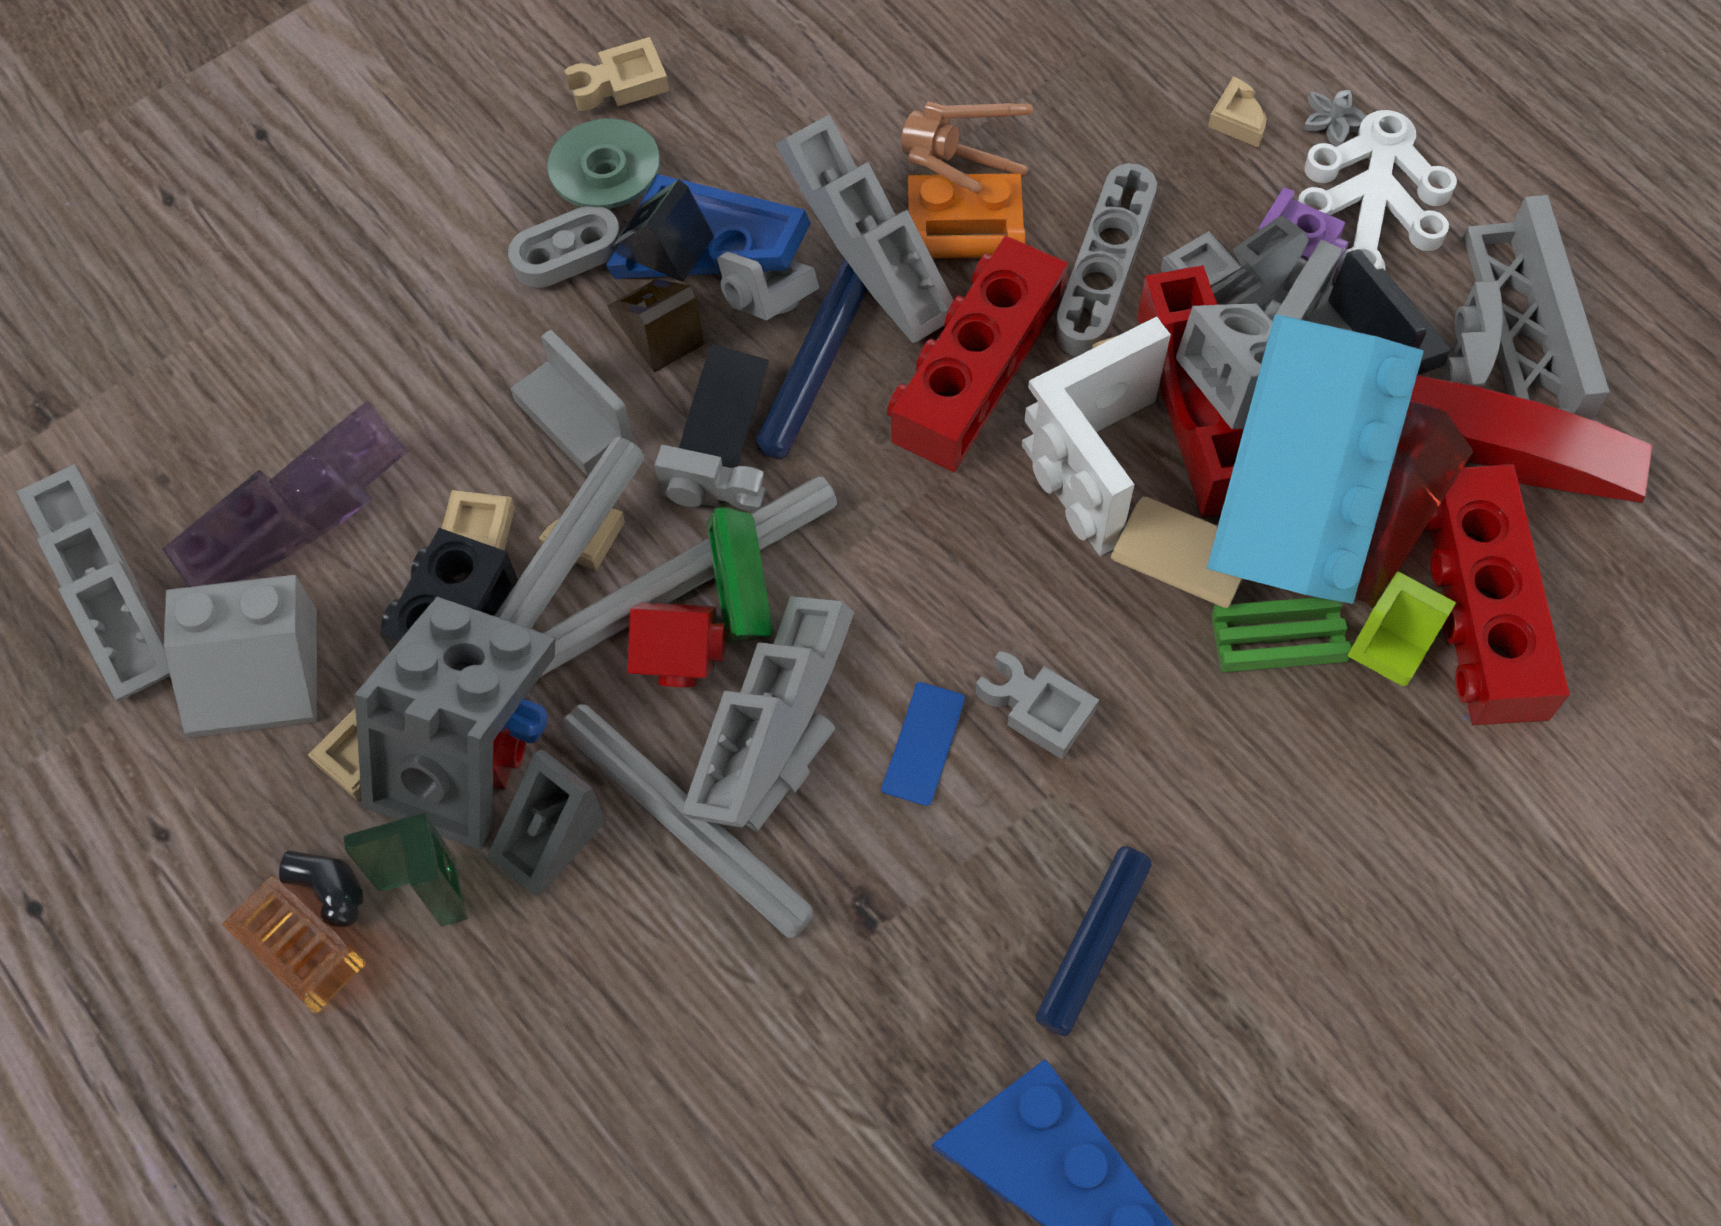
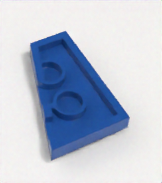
(1049, 1157)

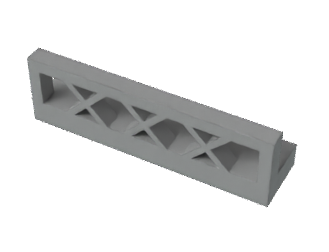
(1554, 304)

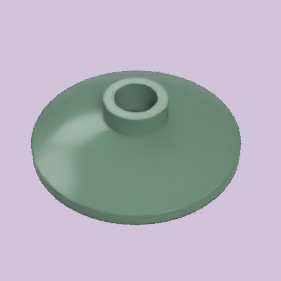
(603, 163)

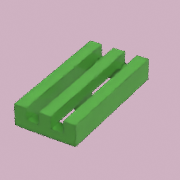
(1276, 612)

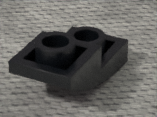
(724, 404)

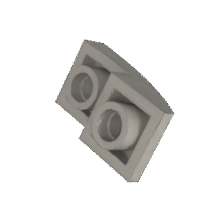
(1478, 336)

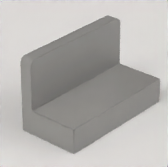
(572, 405)

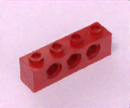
(946, 427)
(1494, 687)

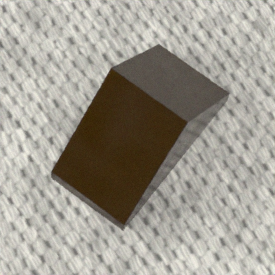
(660, 321)

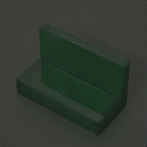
(412, 854)

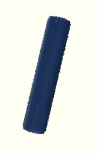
(1093, 941)

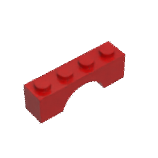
(1202, 434)

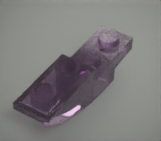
(282, 514)

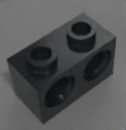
(433, 568)

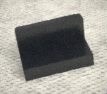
(1378, 307)

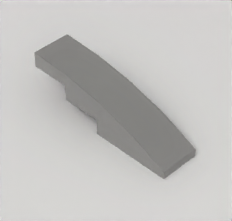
(873, 240)
(96, 582)
(765, 720)

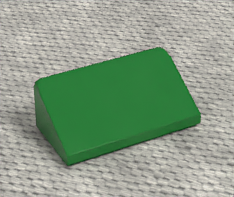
(739, 575)

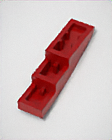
(1541, 441)

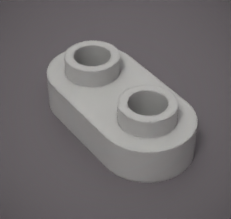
(563, 246)

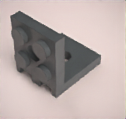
(444, 720)

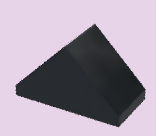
(666, 233)

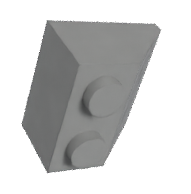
(242, 655)

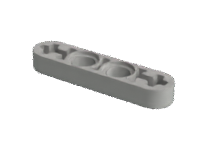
(1105, 258)

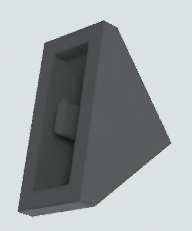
(545, 824)

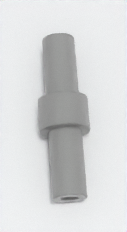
(795, 769)

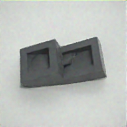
(1266, 263)

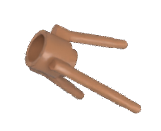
(931, 137)

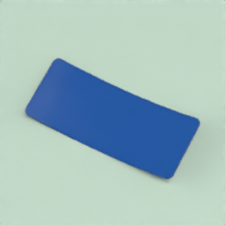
(923, 744)

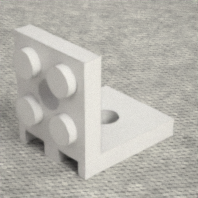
(1073, 407)

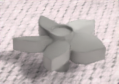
(1334, 116)

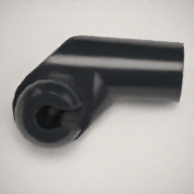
(332, 881)

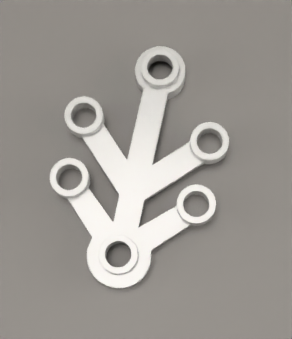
(1384, 139)

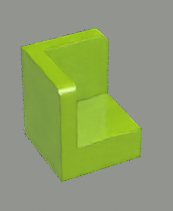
(1401, 629)

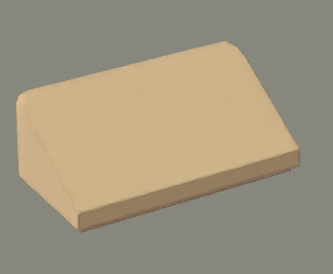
(1174, 550)

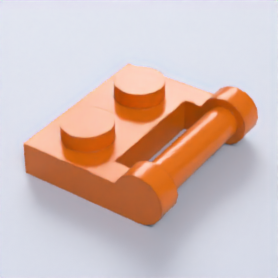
(947, 208)

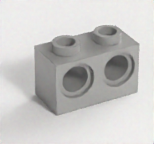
(1224, 355)

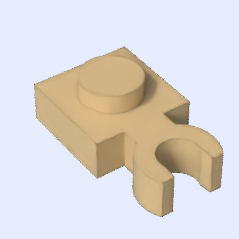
(625, 71)

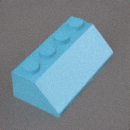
(1314, 458)

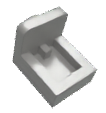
(764, 292)

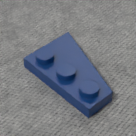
(740, 225)

